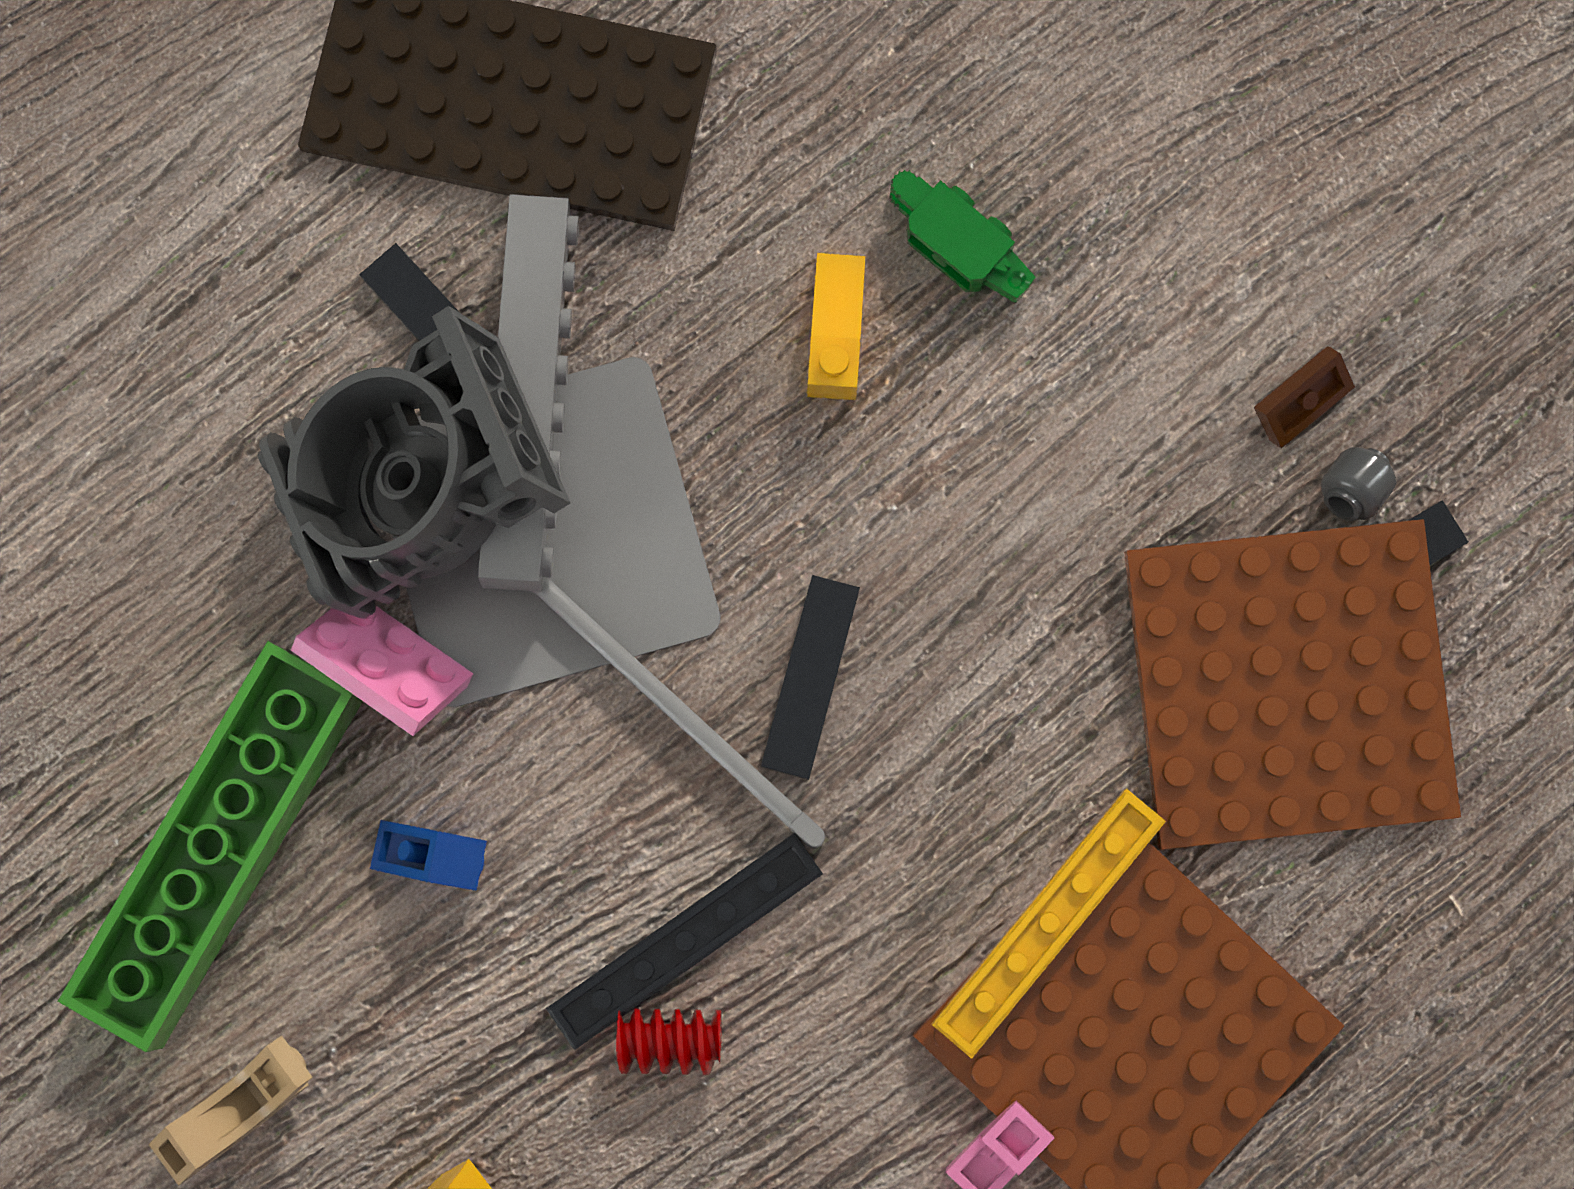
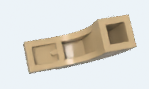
(232, 1111)

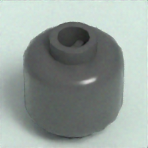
(1358, 483)

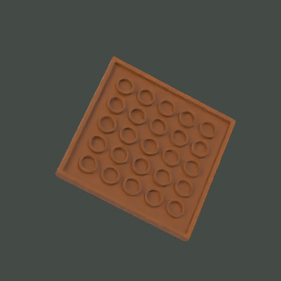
(1292, 684)
(1146, 1038)

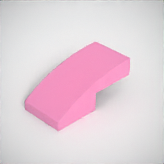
(1000, 1150)

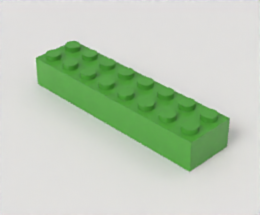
(211, 850)

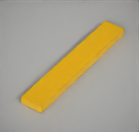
(1048, 923)

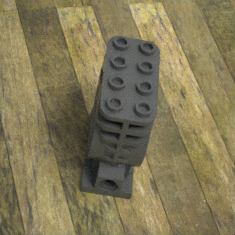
(366, 445)

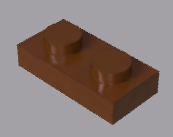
(1304, 397)

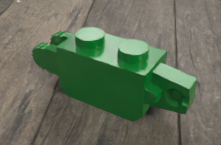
(959, 238)

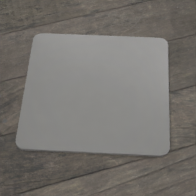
(619, 550)

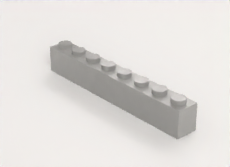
(531, 334)

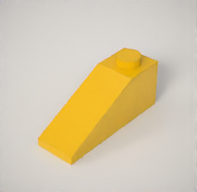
(836, 326)

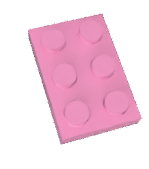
(383, 665)

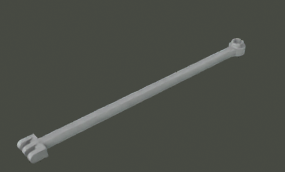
(681, 714)

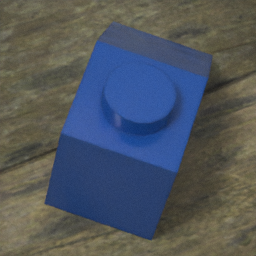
(428, 855)

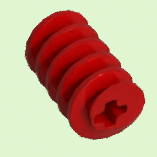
(668, 1042)

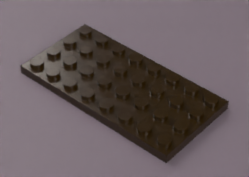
(513, 102)

